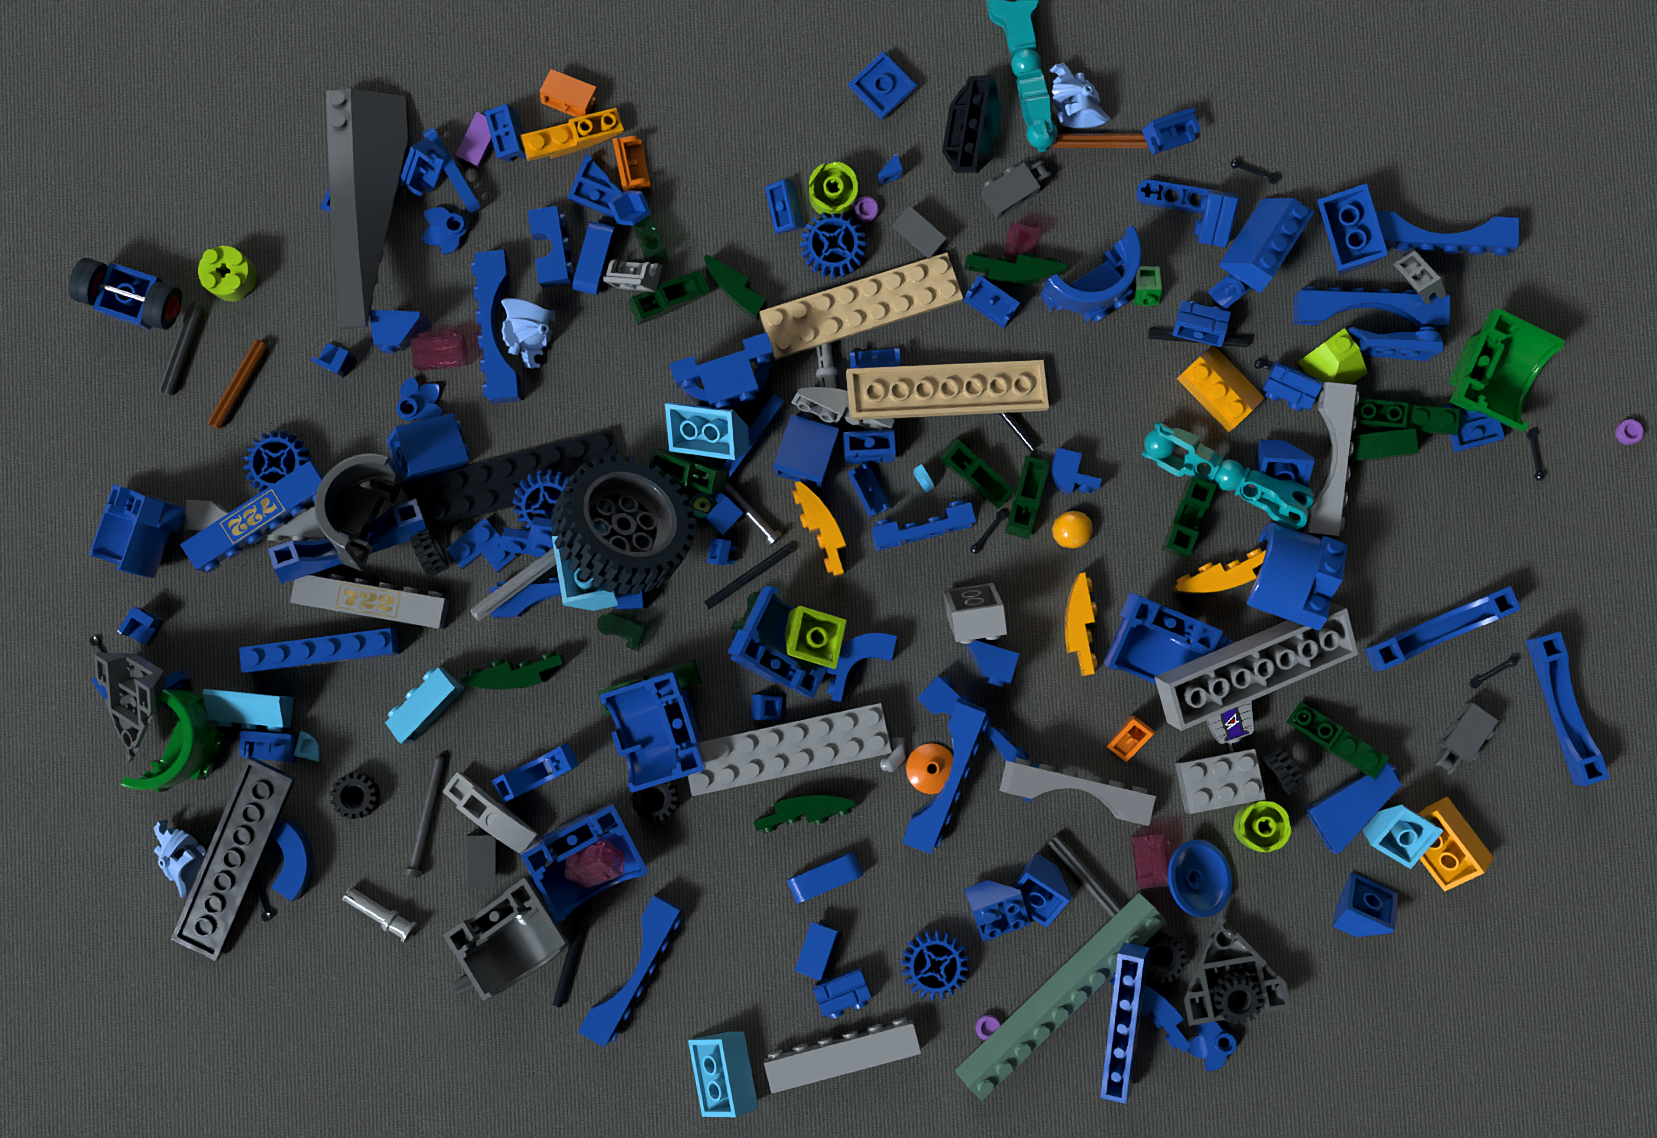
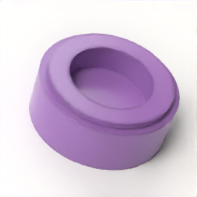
(866, 209)
(1629, 432)
(986, 1026)

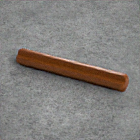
(1100, 140)
(238, 384)

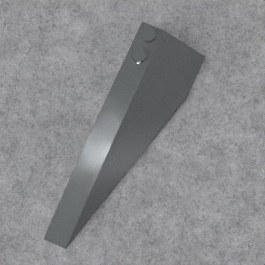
(364, 162)

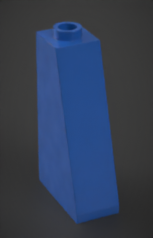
(1350, 807)

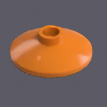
(918, 763)

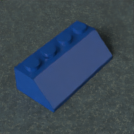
(1266, 241)

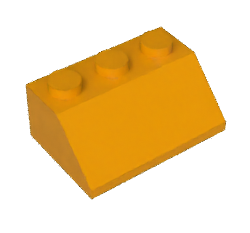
(1221, 388)
(1458, 851)

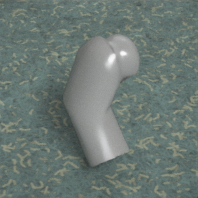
(896, 758)

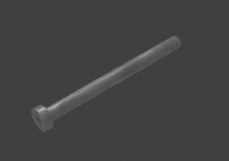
(771, 535)
(425, 818)

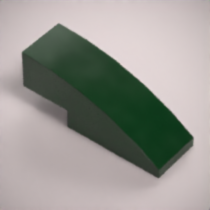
(735, 287)
(668, 297)
(1384, 445)
(689, 471)
(976, 473)
(1027, 497)

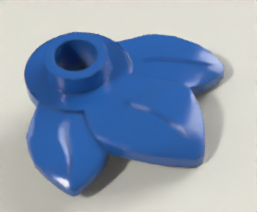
(441, 231)
(421, 397)
(1207, 1045)

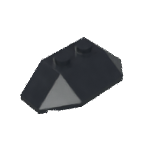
(973, 125)

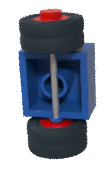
(125, 294)

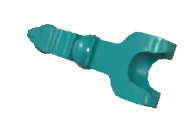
(1026, 65)
(1271, 495)

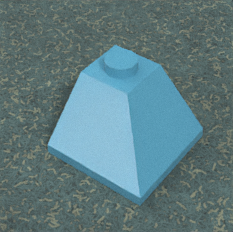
(1401, 834)

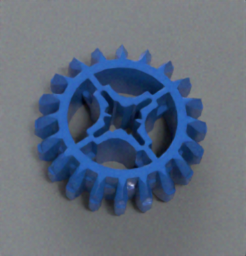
(825, 238)
(285, 456)
(537, 505)
(925, 971)

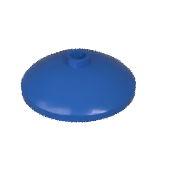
(1199, 878)

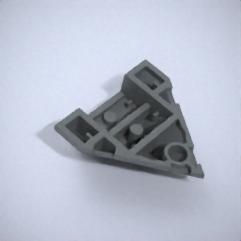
(132, 694)
(1226, 954)

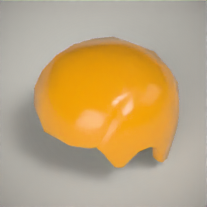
(1072, 529)

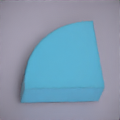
(923, 478)
(307, 747)

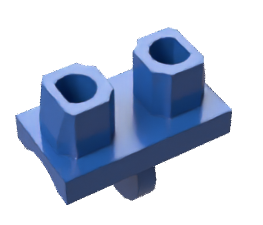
(1228, 291)

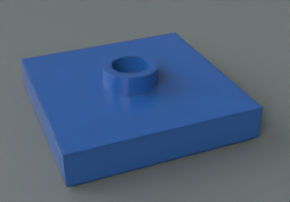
(882, 85)

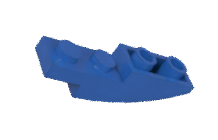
(1162, 1015)

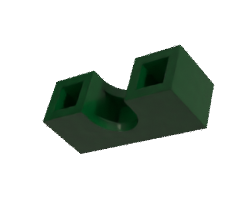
(1184, 526)

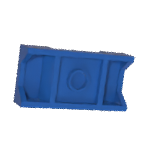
(957, 517)

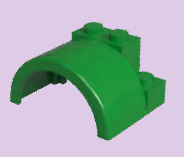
(1501, 367)
(189, 748)

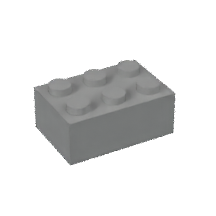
(975, 613)
(1220, 781)

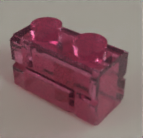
(439, 351)
(1150, 860)
(594, 865)

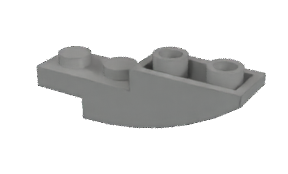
(833, 404)
(489, 814)

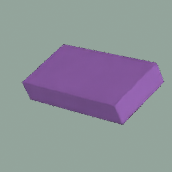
(475, 141)

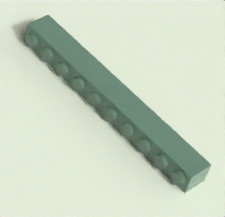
(1058, 998)

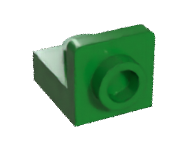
(1147, 286)

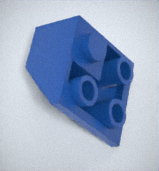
(996, 909)

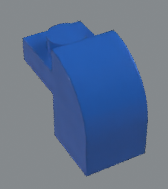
(1065, 475)

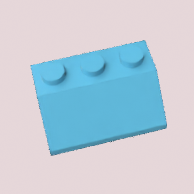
(706, 431)
(576, 591)
(423, 705)
(248, 709)
(723, 1075)

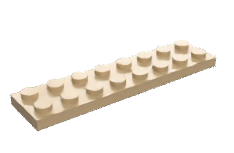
(861, 306)
(946, 389)

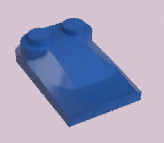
(1399, 345)

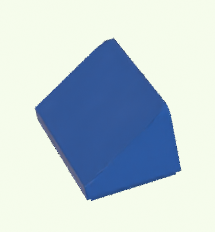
(784, 206)

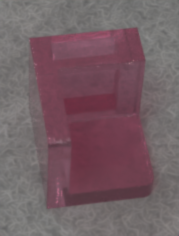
(1021, 239)

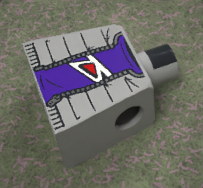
(1233, 726)

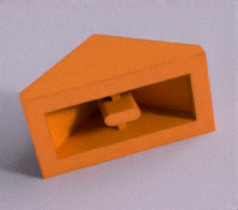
(1130, 738)

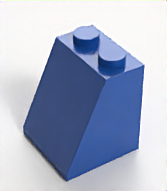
(427, 448)
(806, 450)

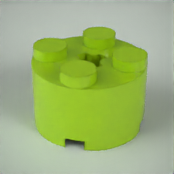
(832, 176)
(228, 286)
(1274, 818)

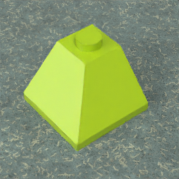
(1335, 360)
(814, 636)

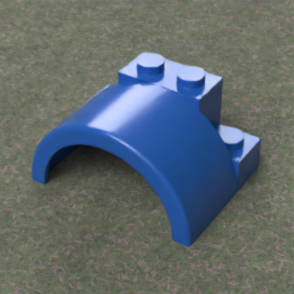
(1101, 287)
(729, 379)
(135, 531)
(1298, 575)
(1155, 638)
(764, 651)
(658, 724)
(578, 834)

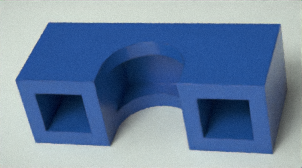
(548, 225)

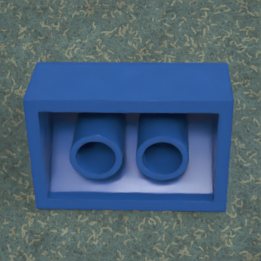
(1352, 229)

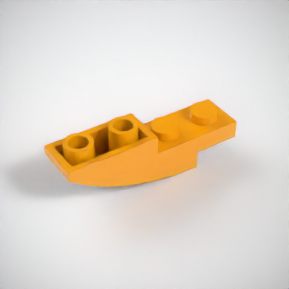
(572, 136)
(818, 517)
(1215, 579)
(1078, 613)

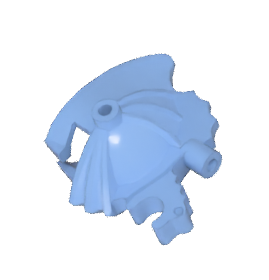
(1076, 100)
(526, 329)
(179, 856)

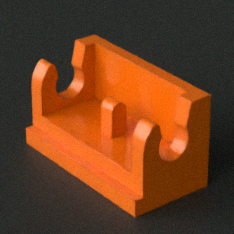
(567, 94)
(631, 163)

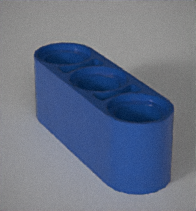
(594, 258)
(825, 877)

